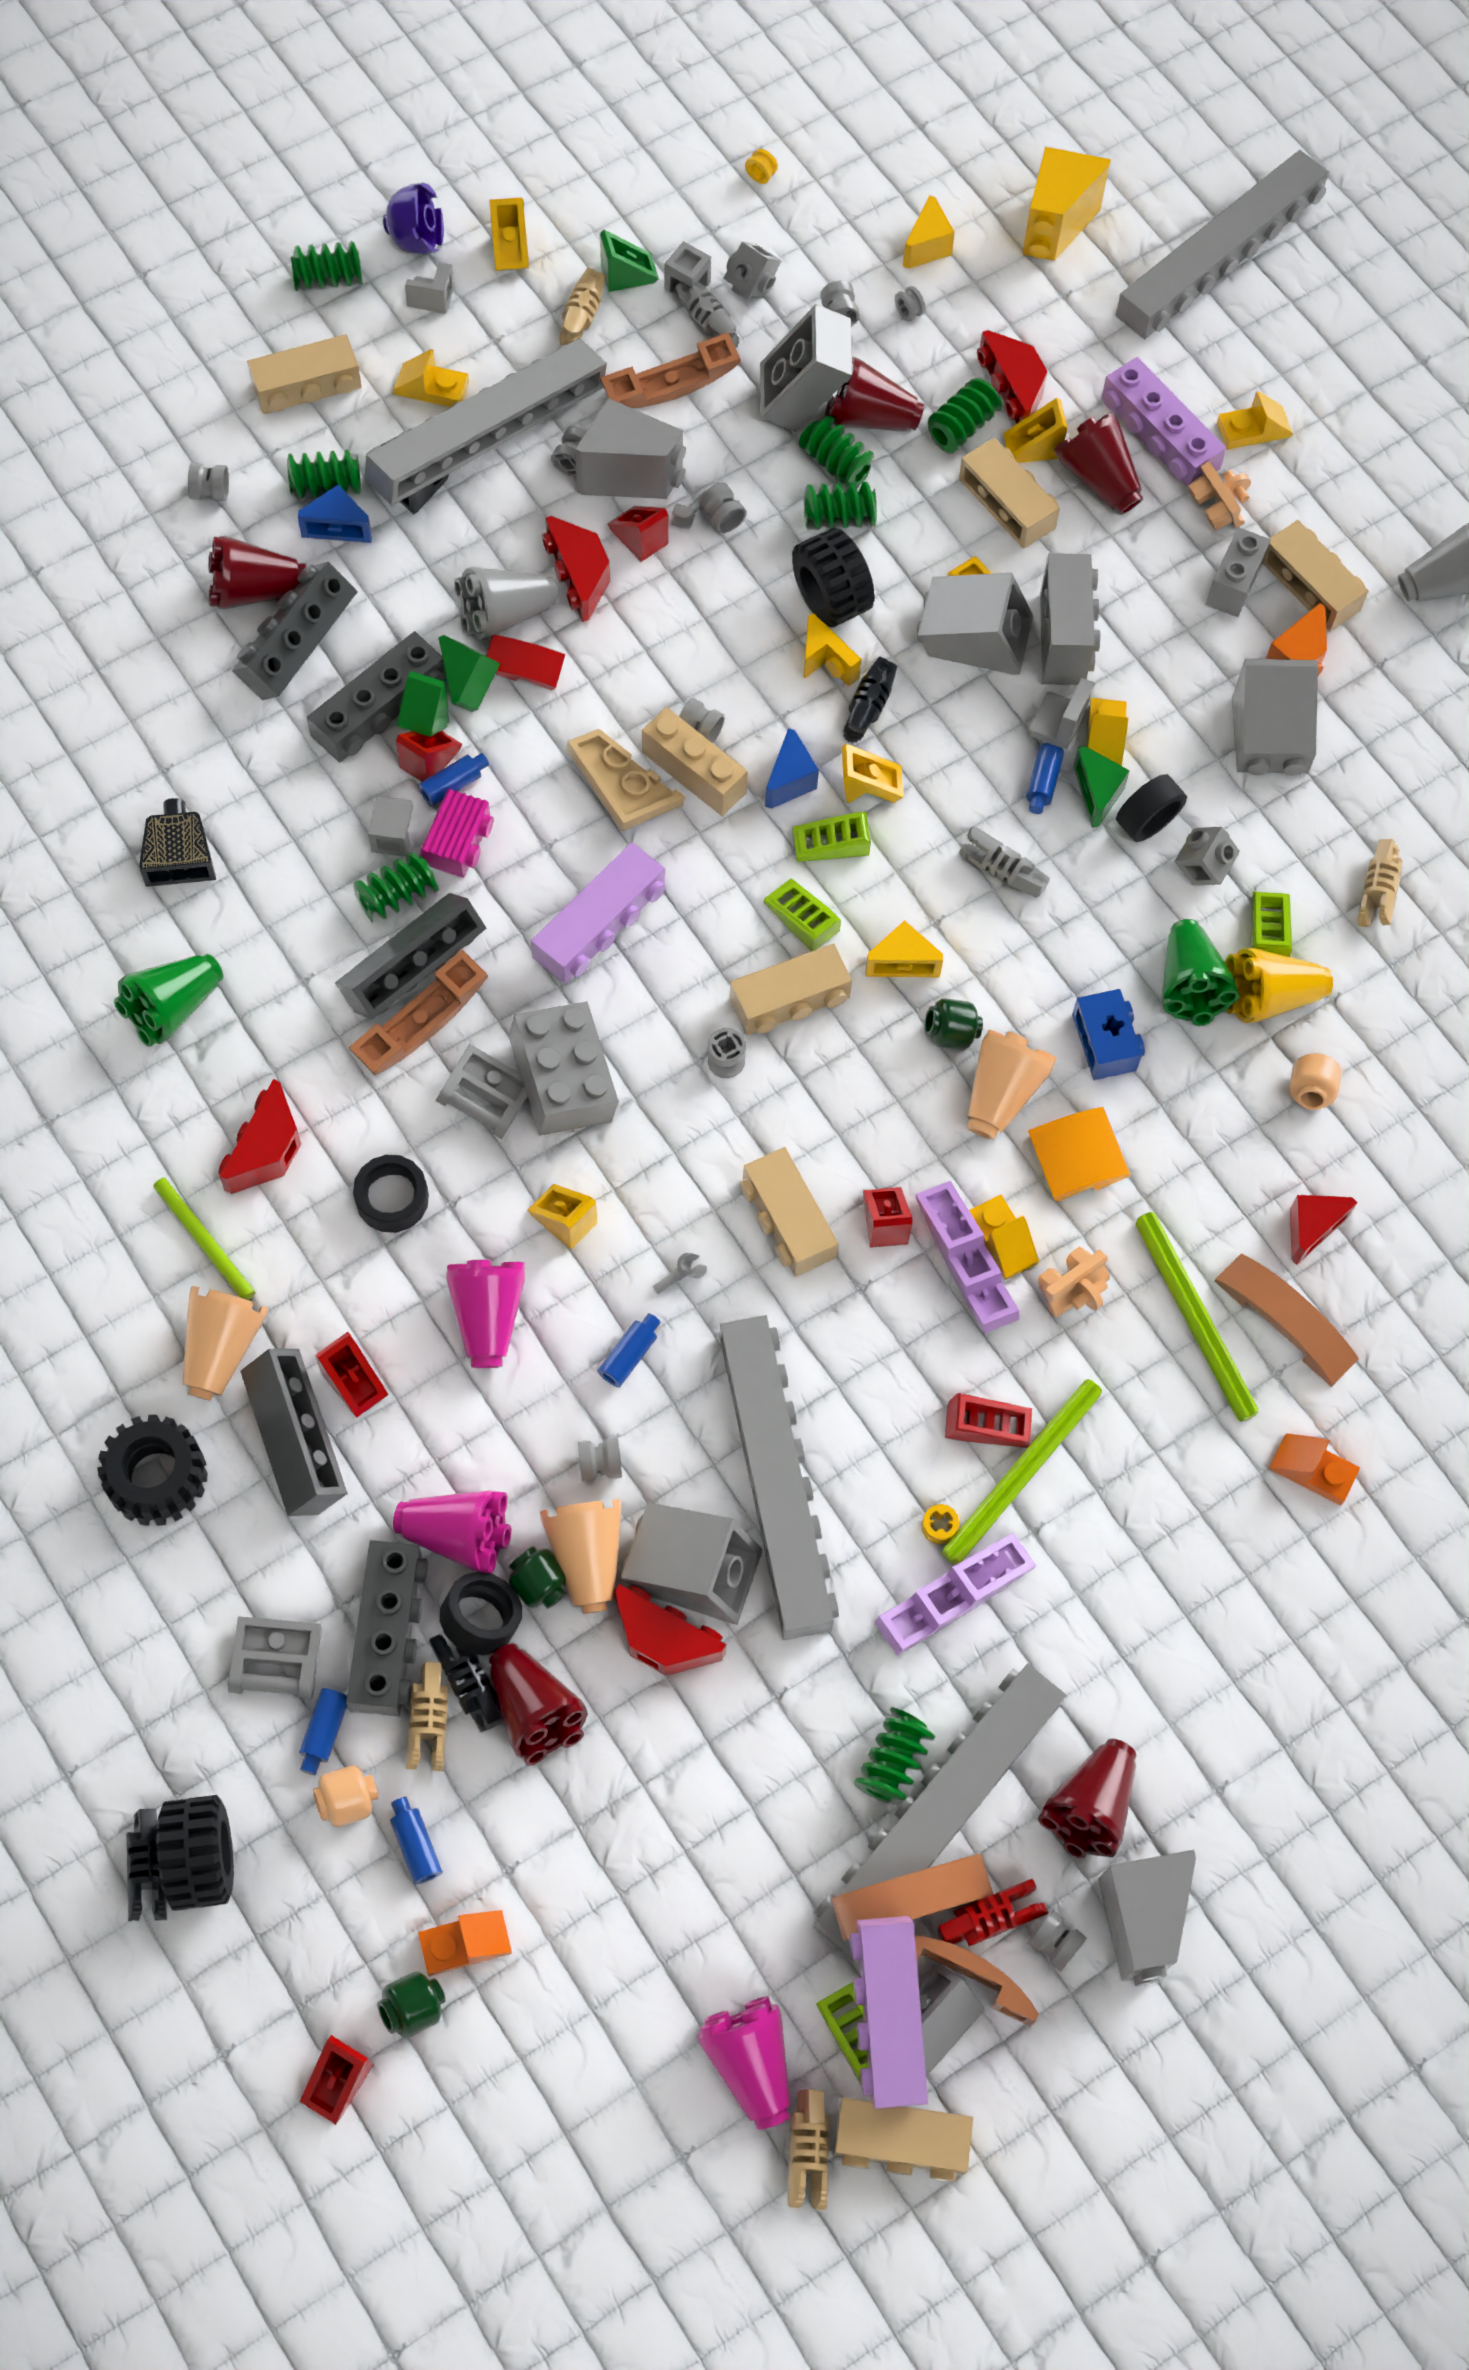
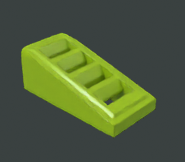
(842, 824)
(810, 937)
(1281, 944)
(830, 2005)

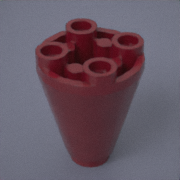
(874, 402)
(1103, 462)
(248, 573)
(534, 1705)
(1093, 1802)

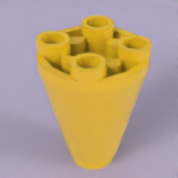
(1274, 983)

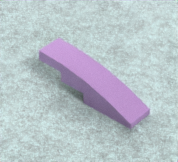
(967, 1256)
(955, 1594)

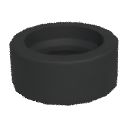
(1151, 808)
(381, 1167)
(491, 1589)

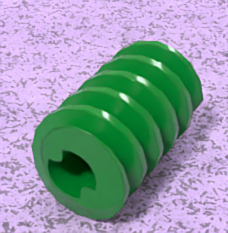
(326, 265)
(963, 414)
(836, 451)
(323, 474)
(840, 505)
(395, 885)
(894, 1756)

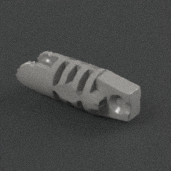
(707, 311)
(1003, 863)

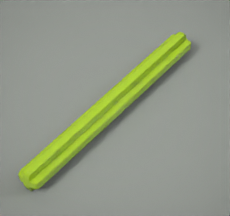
(1197, 1317)
(1021, 1472)

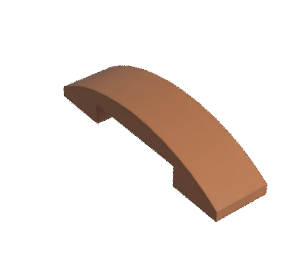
(676, 378)
(422, 1017)
(1291, 1315)
(914, 1893)
(1009, 1998)

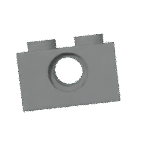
(1237, 572)

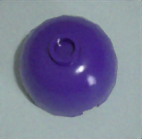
(414, 220)

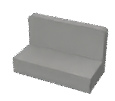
(1060, 716)
(946, 2012)

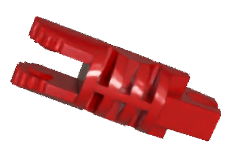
(991, 1916)

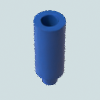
(452, 777)
(1044, 777)
(629, 1351)
(322, 1729)
(414, 1842)

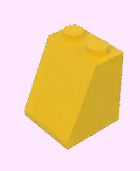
(1064, 200)

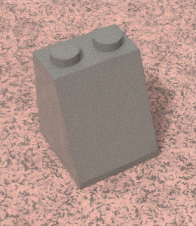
(629, 455)
(976, 621)
(1275, 716)
(693, 1561)
(1147, 1913)

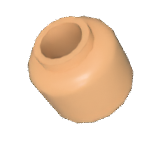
(1315, 1081)
(345, 1796)

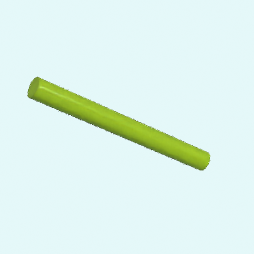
(204, 1239)

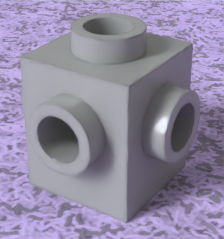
(752, 270)
(1207, 856)

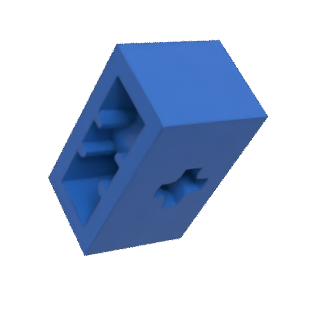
(1108, 1034)

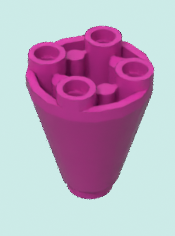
(486, 1307)
(458, 1526)
(751, 2059)

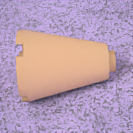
(217, 1339)
(586, 1549)

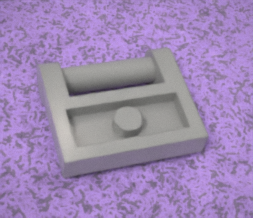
(490, 1081)
(279, 1644)

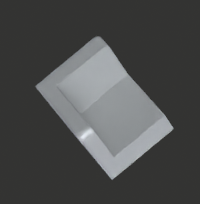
(688, 266)
(431, 293)
(390, 826)

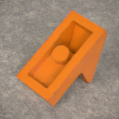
(1313, 1467)
(465, 1942)

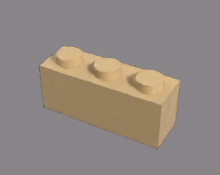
(304, 374)
(1009, 492)
(1314, 574)
(694, 761)
(790, 990)
(788, 1212)
(903, 2139)

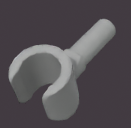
(685, 515)
(683, 1270)

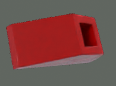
(1014, 373)
(579, 563)
(263, 1144)
(663, 1636)

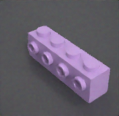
(1161, 421)
(599, 913)
(891, 2012)

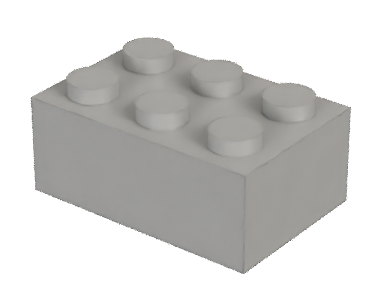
(806, 368)
(1068, 618)
(563, 1068)

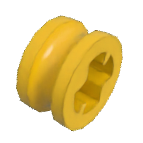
(761, 166)
(940, 1536)

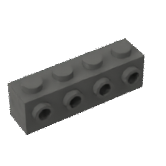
(294, 630)
(372, 698)
(411, 955)
(293, 1432)
(385, 1628)

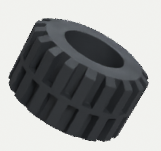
(833, 577)
(134, 1445)
(195, 1852)

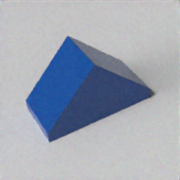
(335, 518)
(792, 773)

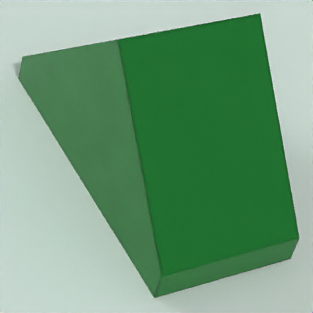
(625, 263)
(467, 673)
(423, 705)
(1099, 782)

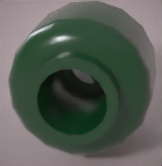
(953, 1024)
(537, 1578)
(411, 2004)

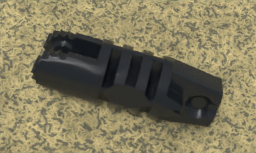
(869, 699)
(468, 1683)
(143, 1866)

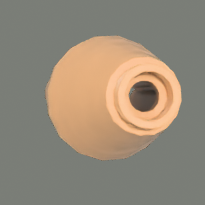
(1005, 1081)

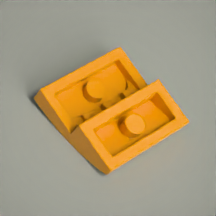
(1079, 1153)

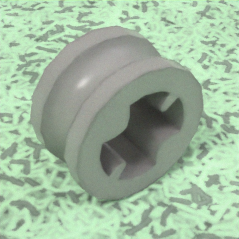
(910, 303)

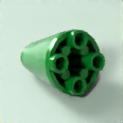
(1195, 976)
(166, 995)

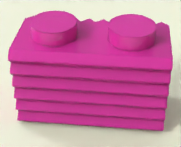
(457, 833)

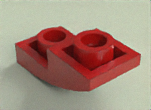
(526, 661)

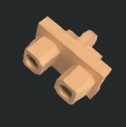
(1227, 508)
(1079, 1285)

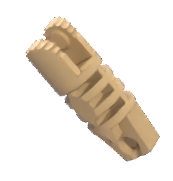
(581, 306)
(1381, 884)
(428, 1717)
(809, 2150)

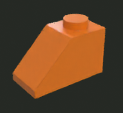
(1303, 640)

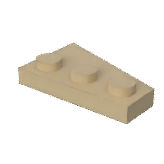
(619, 782)

